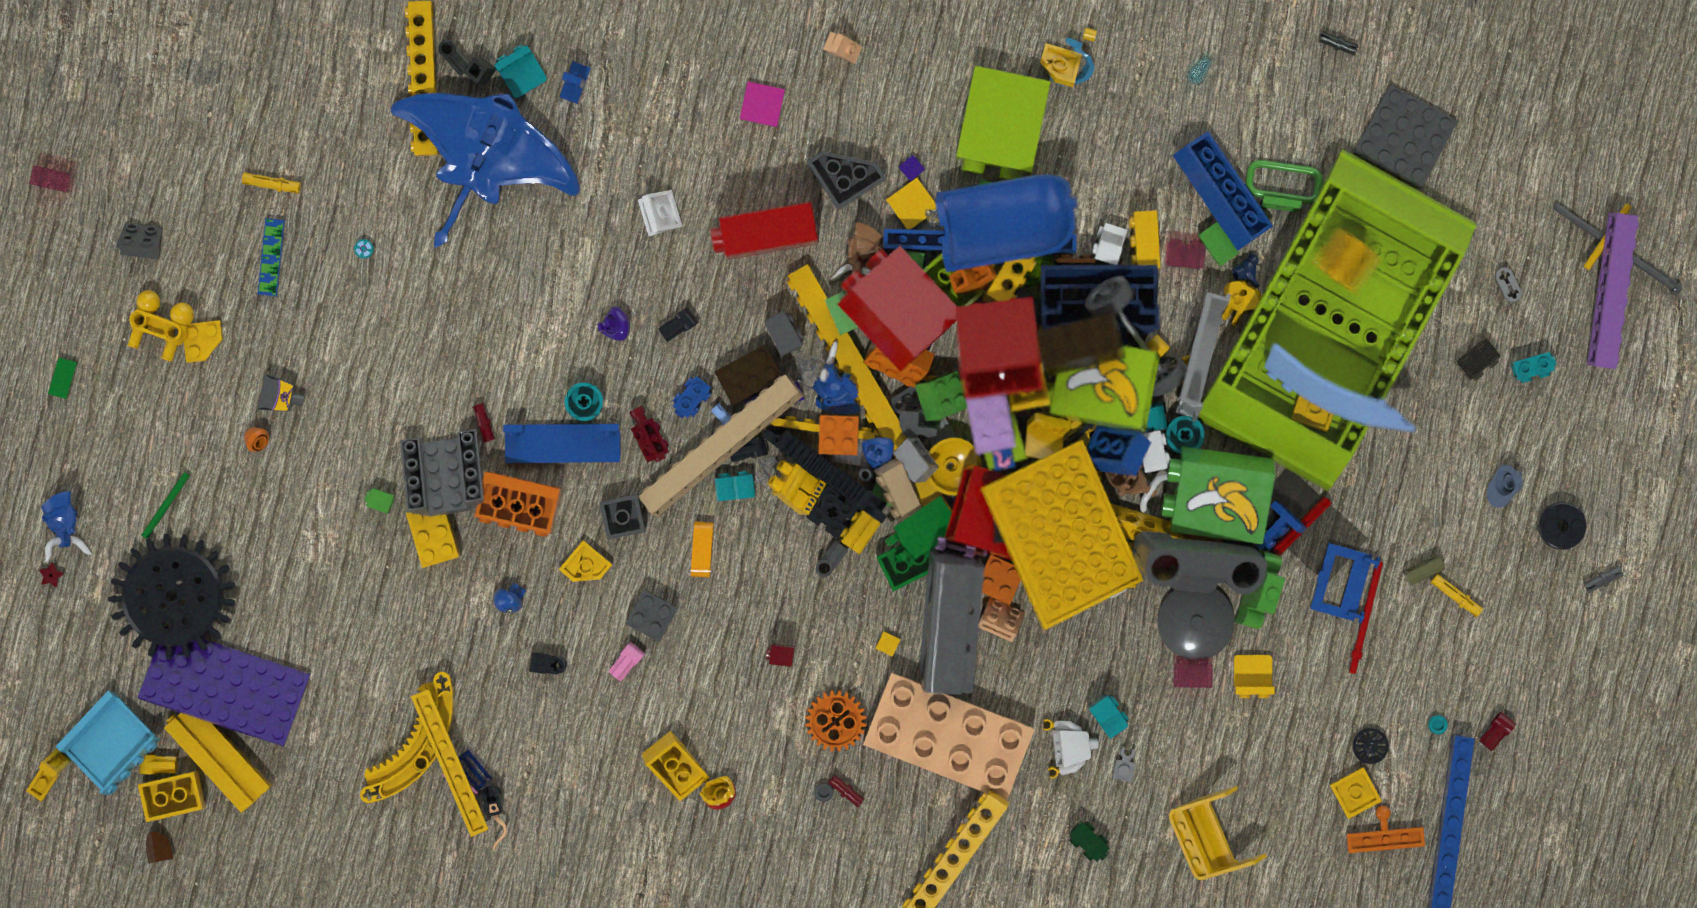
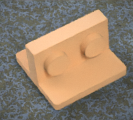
(1001, 619)

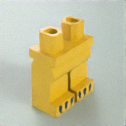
(796, 487)

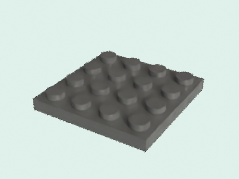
(1405, 136)

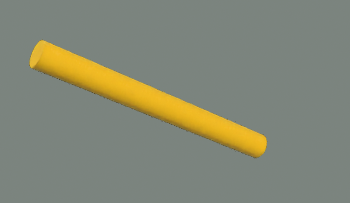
(1599, 248)

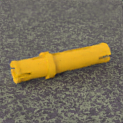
(278, 184)
(1451, 591)

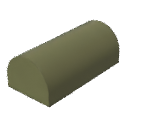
(1424, 570)

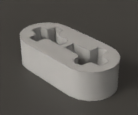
(1504, 287)

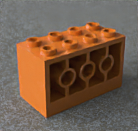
(528, 494)

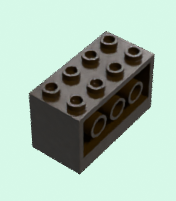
(1081, 344)

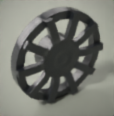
(1370, 746)

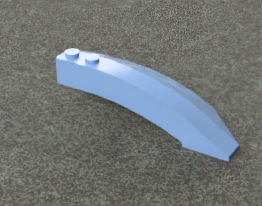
(1331, 397)

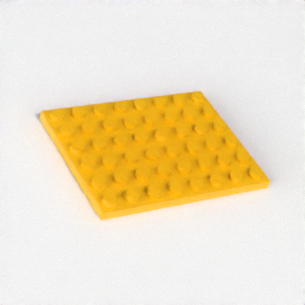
(1062, 534)

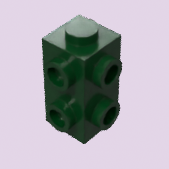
(1094, 846)

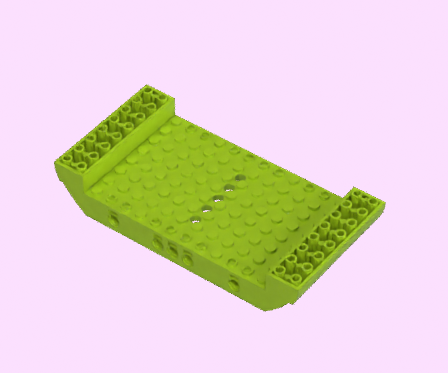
(1419, 253)

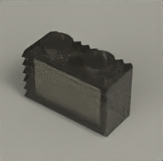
(1478, 359)

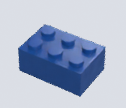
(1117, 450)

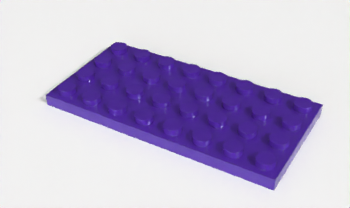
(227, 689)

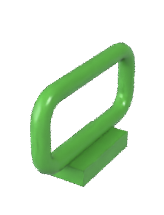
(1278, 200)

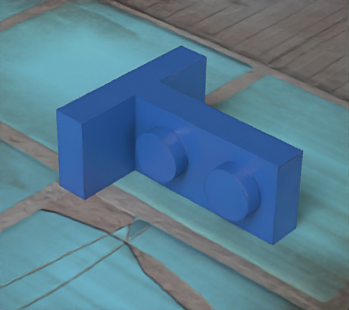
(574, 82)
(1280, 526)

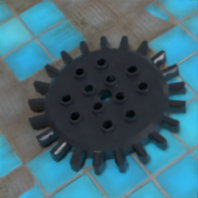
(200, 615)

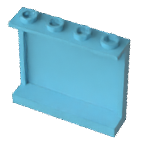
(108, 742)

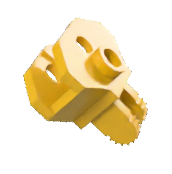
(1239, 301)

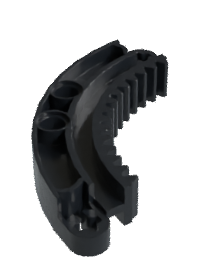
(827, 472)

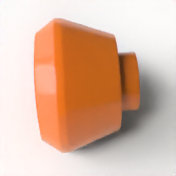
(256, 439)

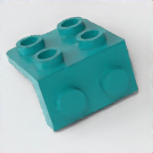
(520, 71)

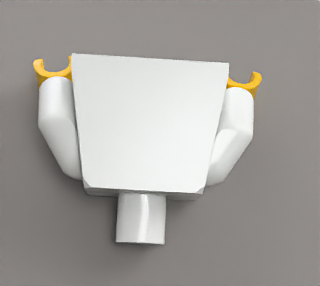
(1070, 747)

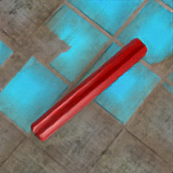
(1307, 520)

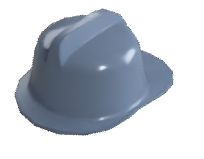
(1504, 486)

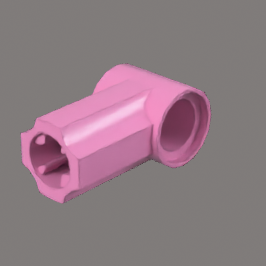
(629, 657)

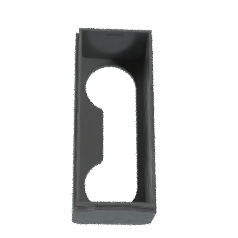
(948, 628)

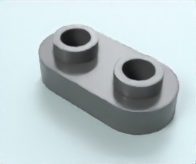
(906, 397)

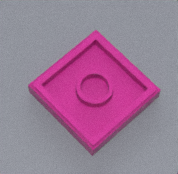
(762, 104)

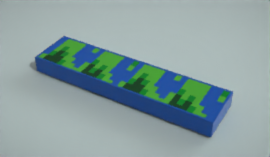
(271, 257)

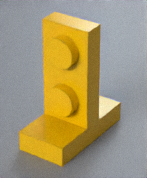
(48, 774)

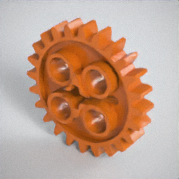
(824, 706)

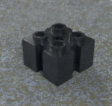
(844, 510)

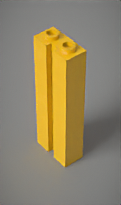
(219, 759)

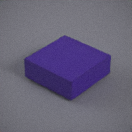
(911, 168)

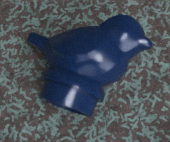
(1247, 270)

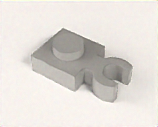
(1124, 768)

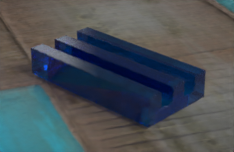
(479, 765)

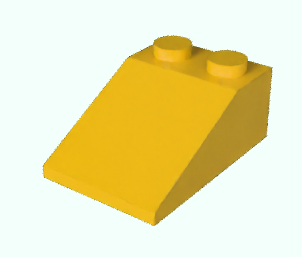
(674, 766)

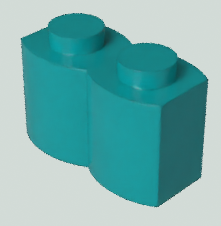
(734, 487)

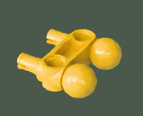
(180, 314)

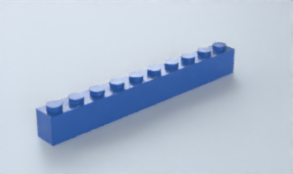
(932, 241)
(1451, 821)

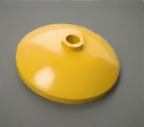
(958, 452)

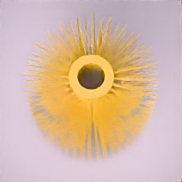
(1346, 262)

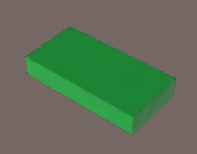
(62, 378)

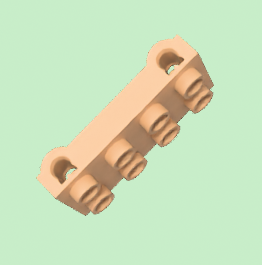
(948, 736)

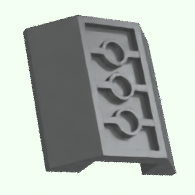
(442, 474)

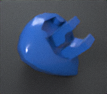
(878, 451)
(509, 600)

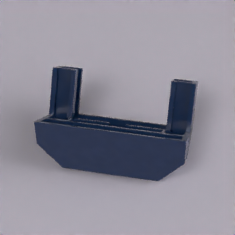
(1141, 311)

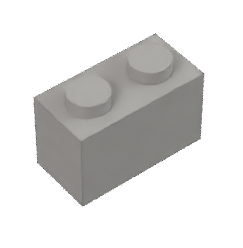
(916, 460)

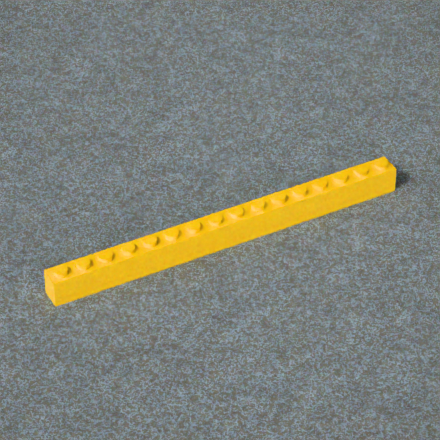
(851, 362)

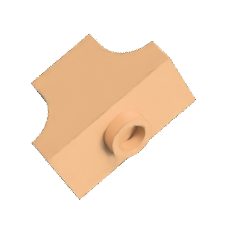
(842, 47)

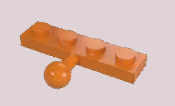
(1384, 838)

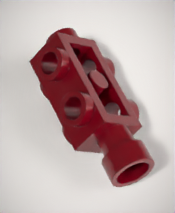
(648, 436)

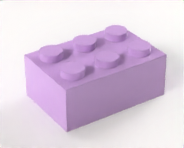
(990, 423)

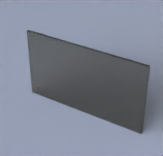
(1327, 528)

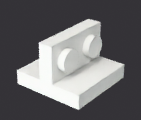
(659, 212)

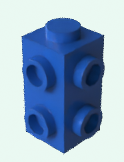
(687, 402)

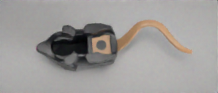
(493, 805)

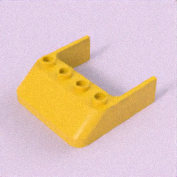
(1204, 839)

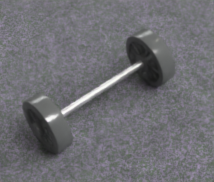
(1110, 298)

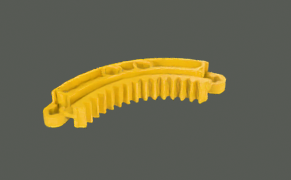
(403, 768)

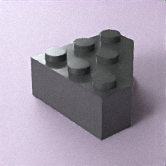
(845, 176)

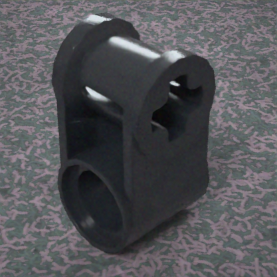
(543, 663)

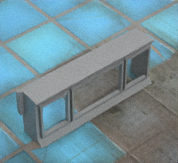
(1201, 355)

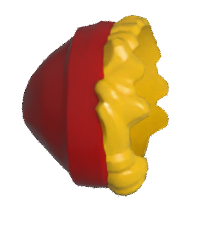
(718, 793)

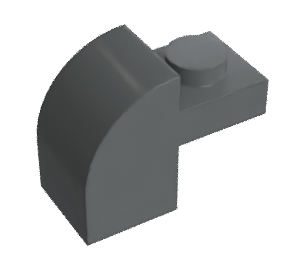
(913, 425)

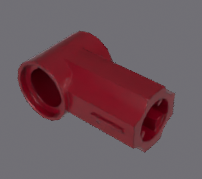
(1500, 727)

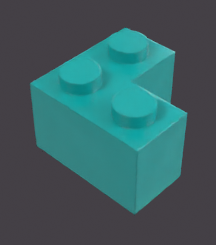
(1108, 716)

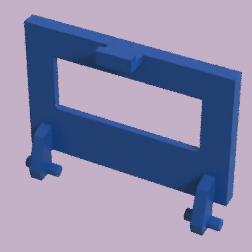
(1354, 585)

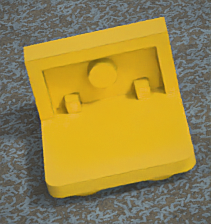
(1044, 435)
(1253, 676)

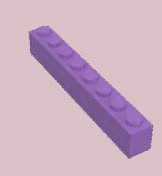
(1612, 290)

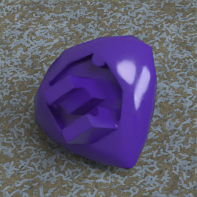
(615, 324)

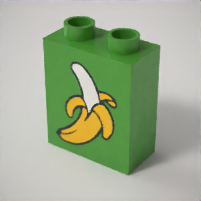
(1219, 494)

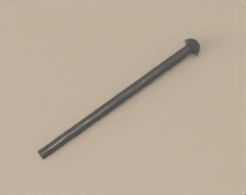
(1642, 264)

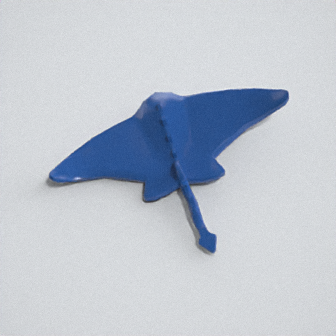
(485, 147)

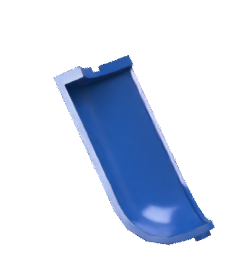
(1005, 220)

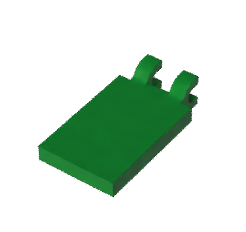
(921, 530)

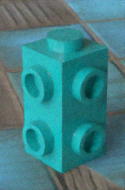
(1540, 365)

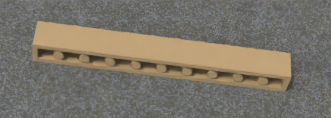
(720, 445)

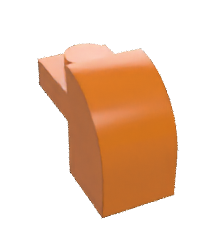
(972, 279)

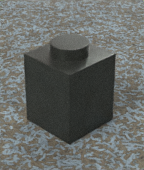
(479, 70)

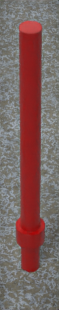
(1357, 653)

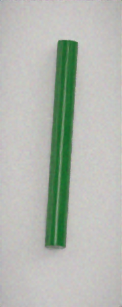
(165, 505)

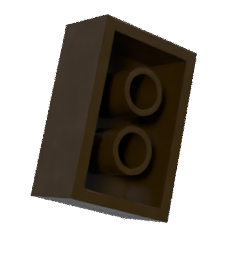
(748, 375)

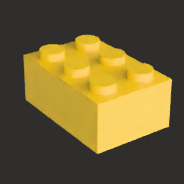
(1144, 238)
(433, 538)
(171, 796)

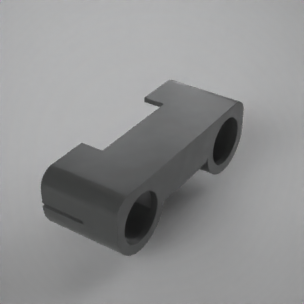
(1200, 563)

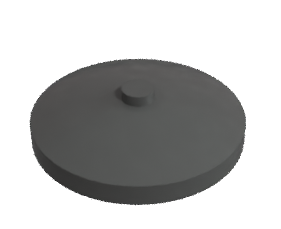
(1195, 623)

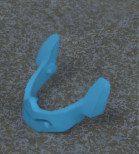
(1087, 69)

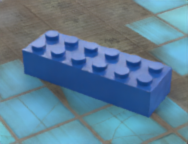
(1222, 190)

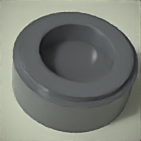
(823, 792)

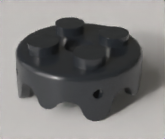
(1547, 525)

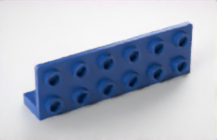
(562, 443)

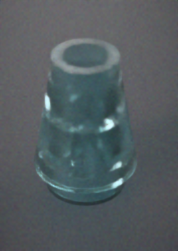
(1199, 71)

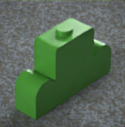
(1265, 598)

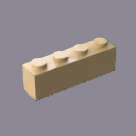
(897, 490)

